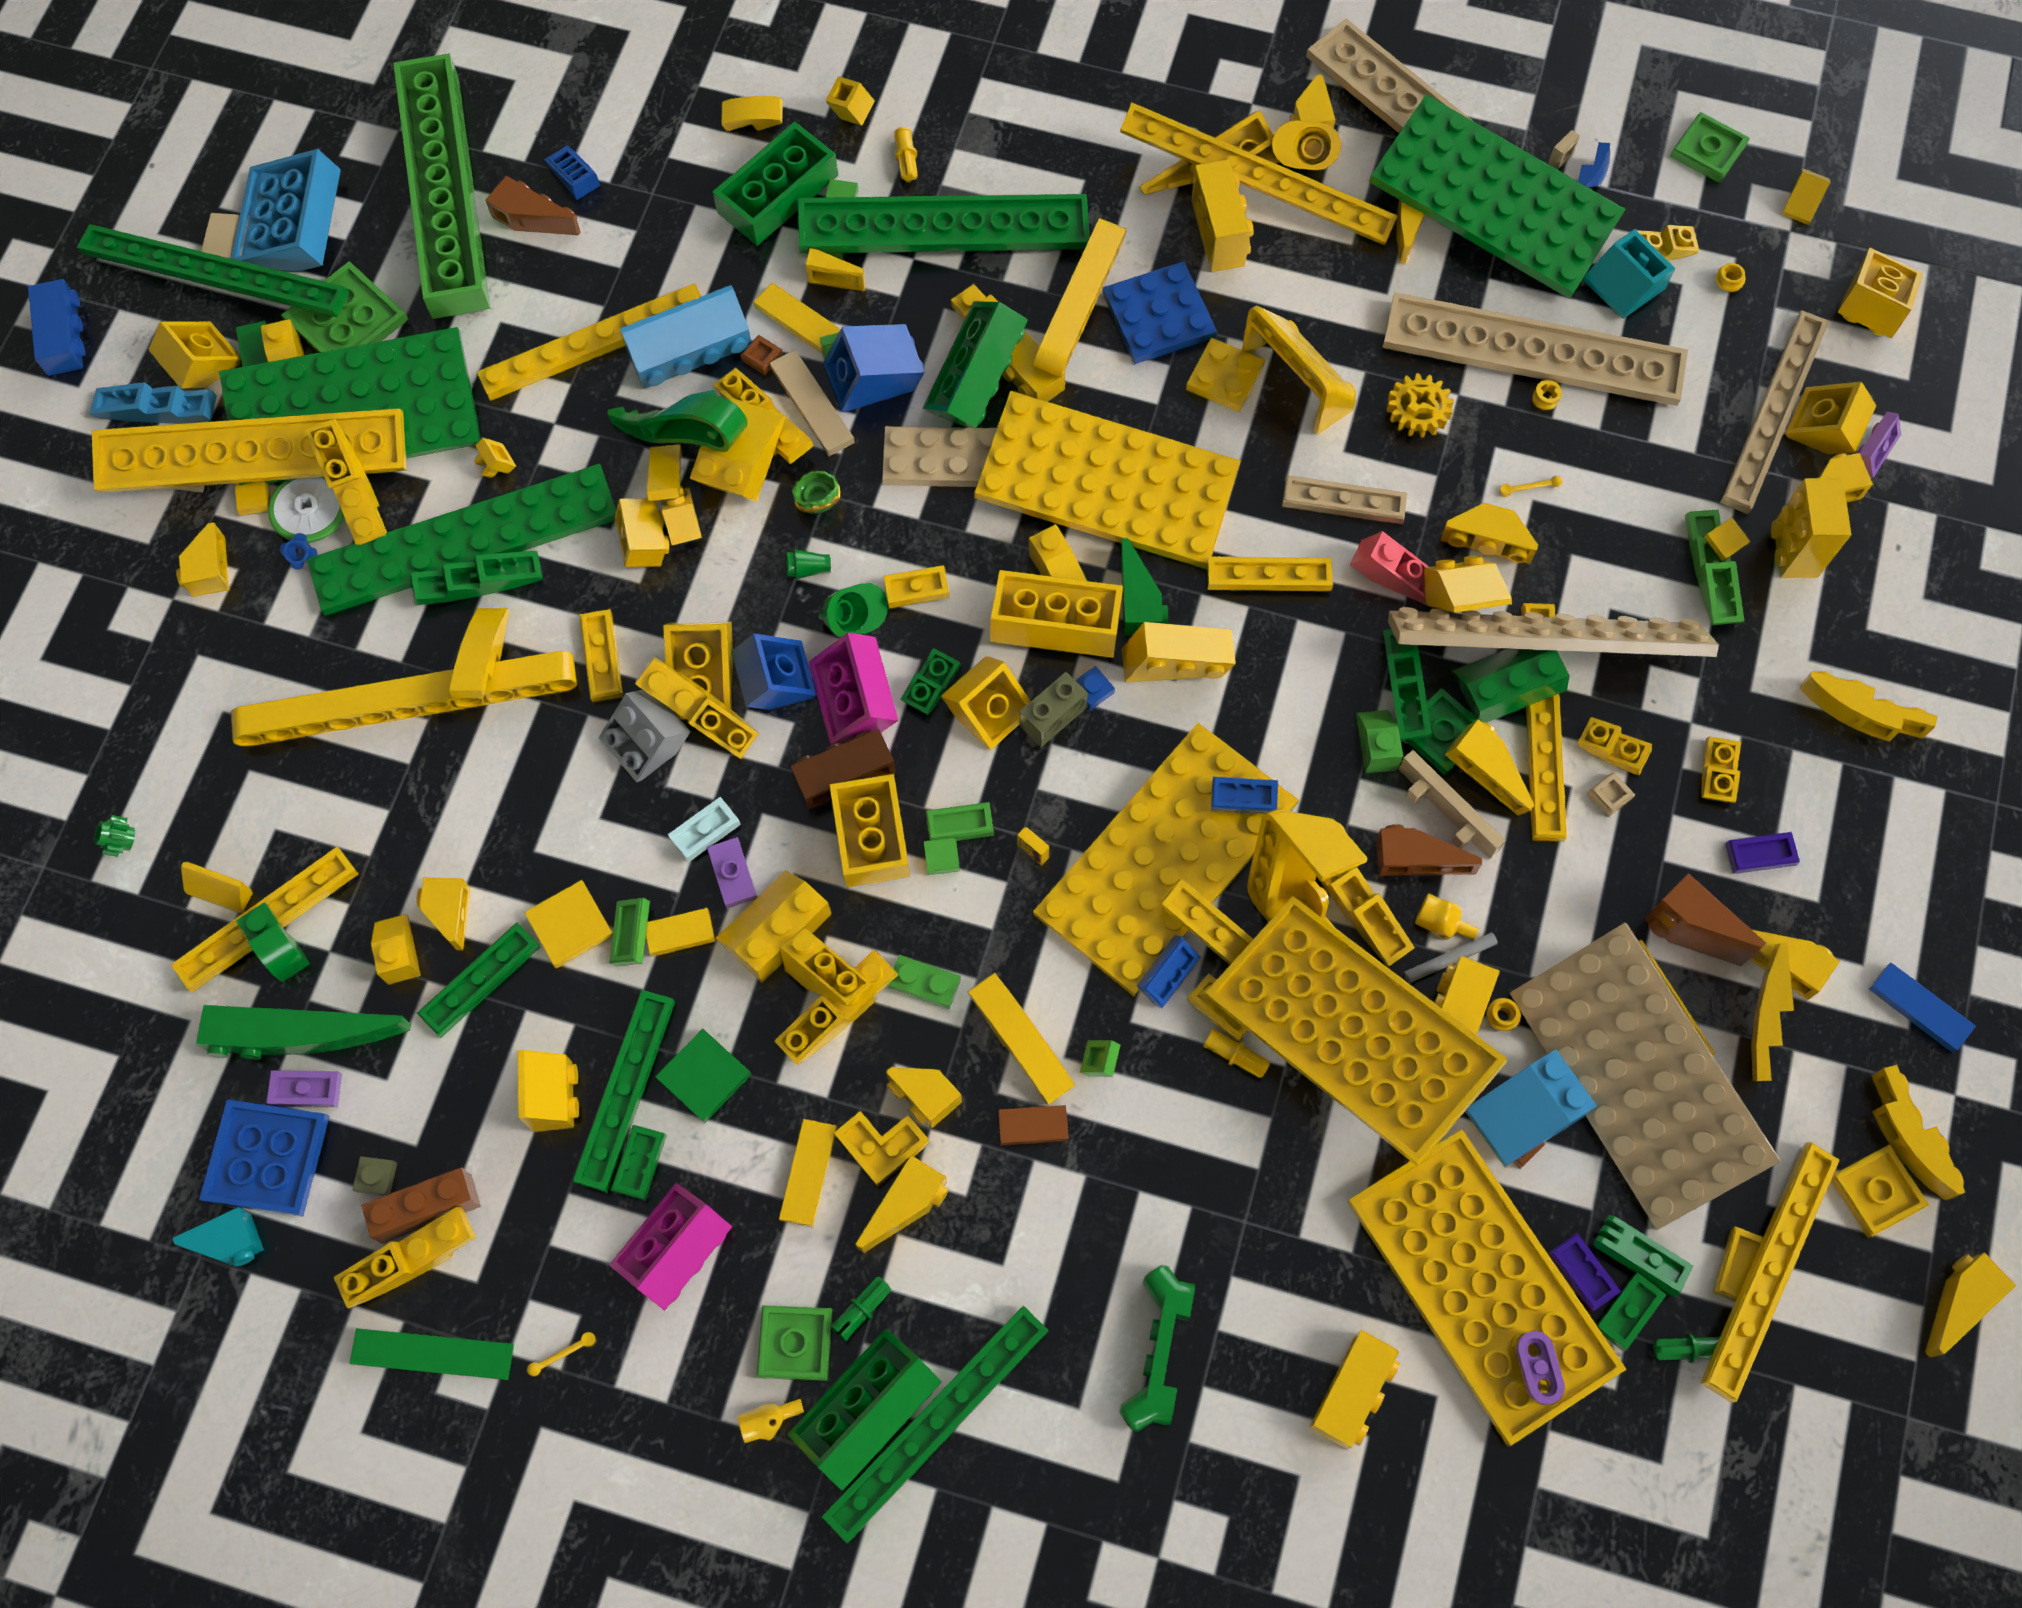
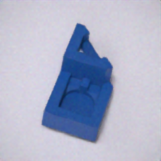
(1594, 174)

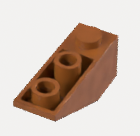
(527, 211)

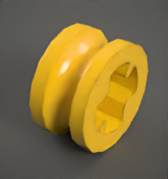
(1542, 402)

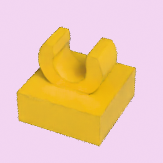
(494, 456)

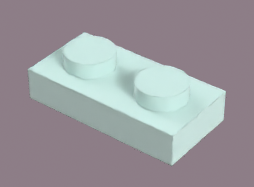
(704, 829)

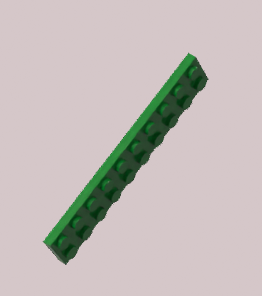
(943, 223)
(489, 527)

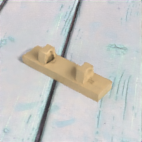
(1451, 804)

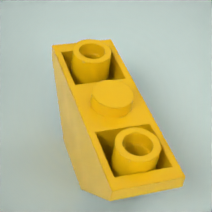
(1491, 532)

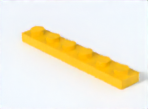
(286, 902)

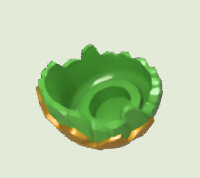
(816, 492)

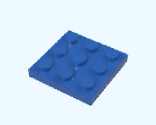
(1159, 312)
(264, 1158)

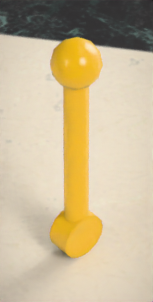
(1506, 489)
(588, 1339)

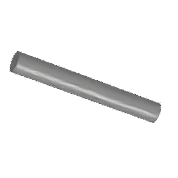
(1450, 957)

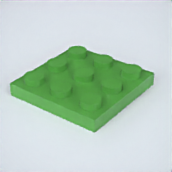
(364, 318)

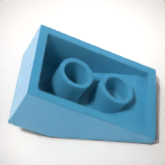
(1530, 1108)

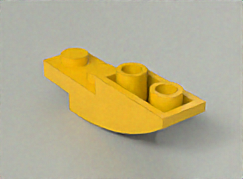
(792, 440)
(347, 478)
(1854, 705)
(698, 707)
(829, 1018)
(1919, 1149)
(405, 1259)

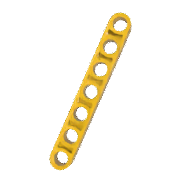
(1079, 298)

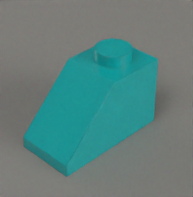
(226, 1238)

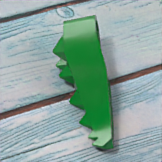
(694, 419)

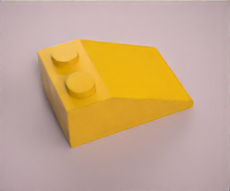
(1881, 294)
(746, 463)
(702, 655)

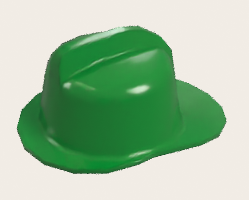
(855, 609)

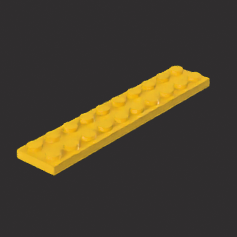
(238, 450)

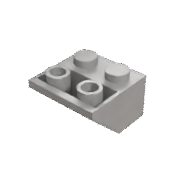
(643, 734)

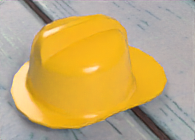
(1306, 145)

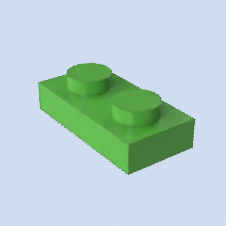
(925, 982)

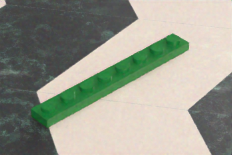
(934, 1424)

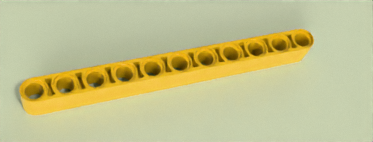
(396, 700)

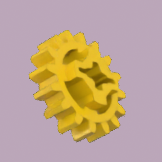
(1420, 405)

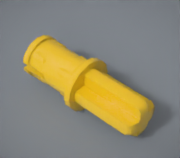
(905, 153)
(1236, 1053)

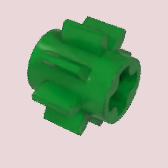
(114, 835)

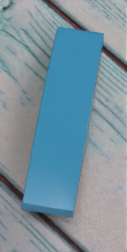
(153, 405)

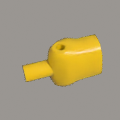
(1443, 918)
(766, 1420)

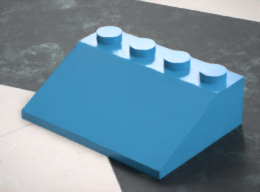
(288, 212)

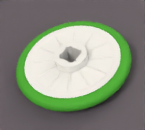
(288, 512)

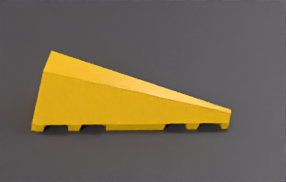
(1249, 135)

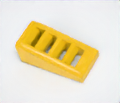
(833, 272)

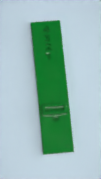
(432, 1354)

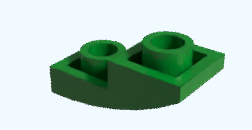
(931, 682)

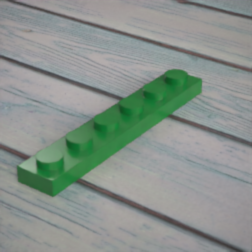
(624, 1091)

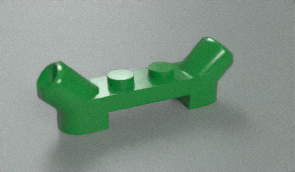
(1157, 1401)

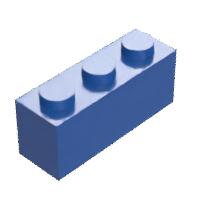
(56, 327)

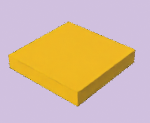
(569, 924)
(1879, 1191)

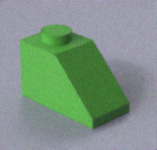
(1379, 741)

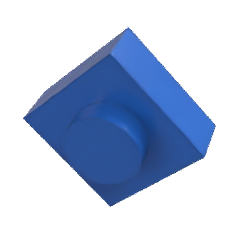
(1097, 687)

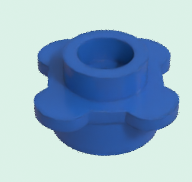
(289, 551)

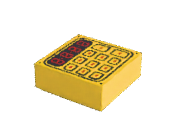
(1033, 846)

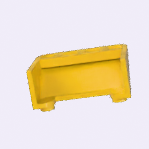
(1284, 337)

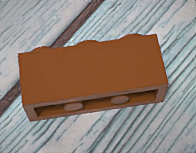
(419, 1205)

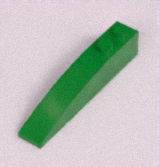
(289, 1032)

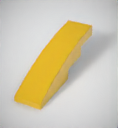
(1408, 226)
(478, 653)
(1369, 915)
(1773, 998)
(1021, 1038)

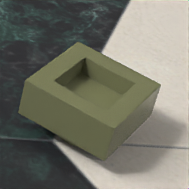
(374, 1176)

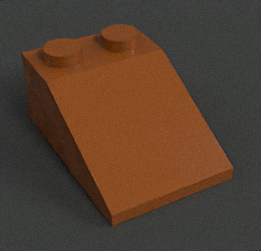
(1703, 924)

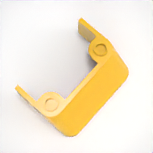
(1291, 854)

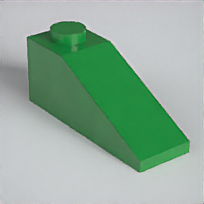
(1140, 594)

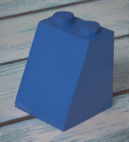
(872, 364)

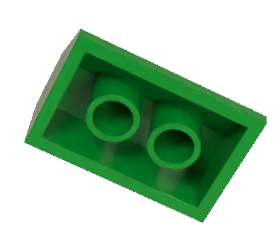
(1511, 681)

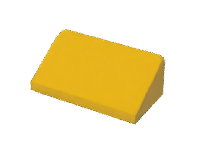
(215, 887)

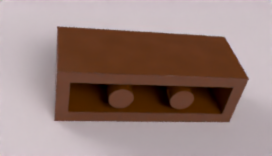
(858, 759)

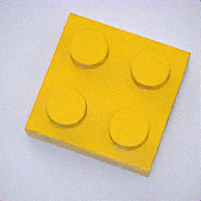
(1225, 374)

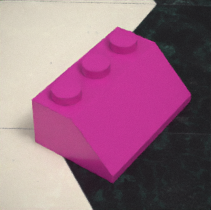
(852, 688)
(670, 1246)

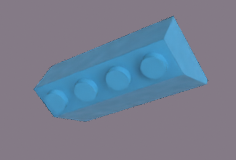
(686, 337)

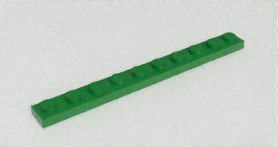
(213, 270)

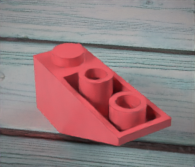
(1391, 566)

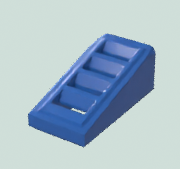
(580, 186)

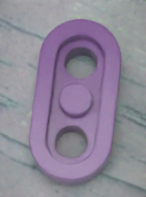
(1539, 1368)

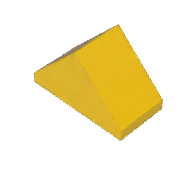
(1806, 196)

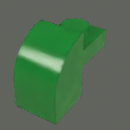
(272, 943)

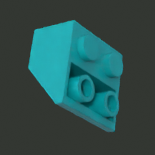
(1630, 274)

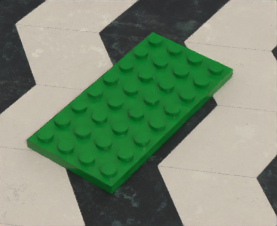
(1497, 196)
(412, 373)

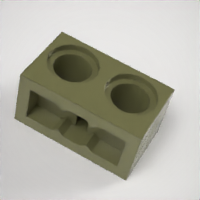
(1053, 709)

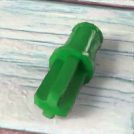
(861, 1308)
(1685, 1348)

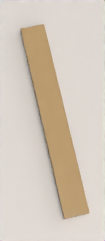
(1774, 412)

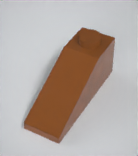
(1417, 853)

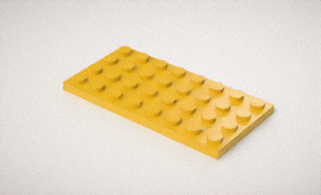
(1107, 479)
(1162, 835)
(1356, 1030)
(1483, 1283)

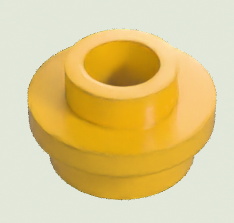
(1732, 271)
(1510, 1008)

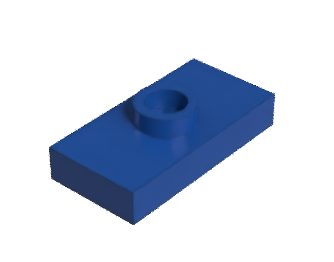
(1244, 795)
(1168, 971)

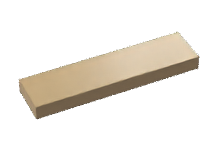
(812, 403)
(1344, 499)

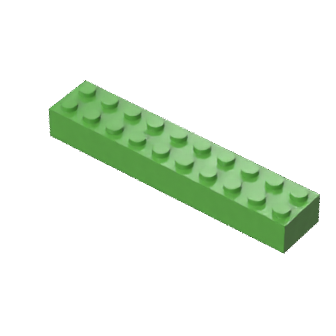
(441, 187)

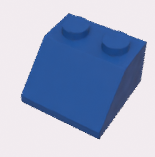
(773, 672)

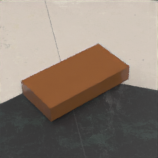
(1033, 1125)

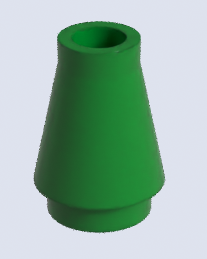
(805, 564)

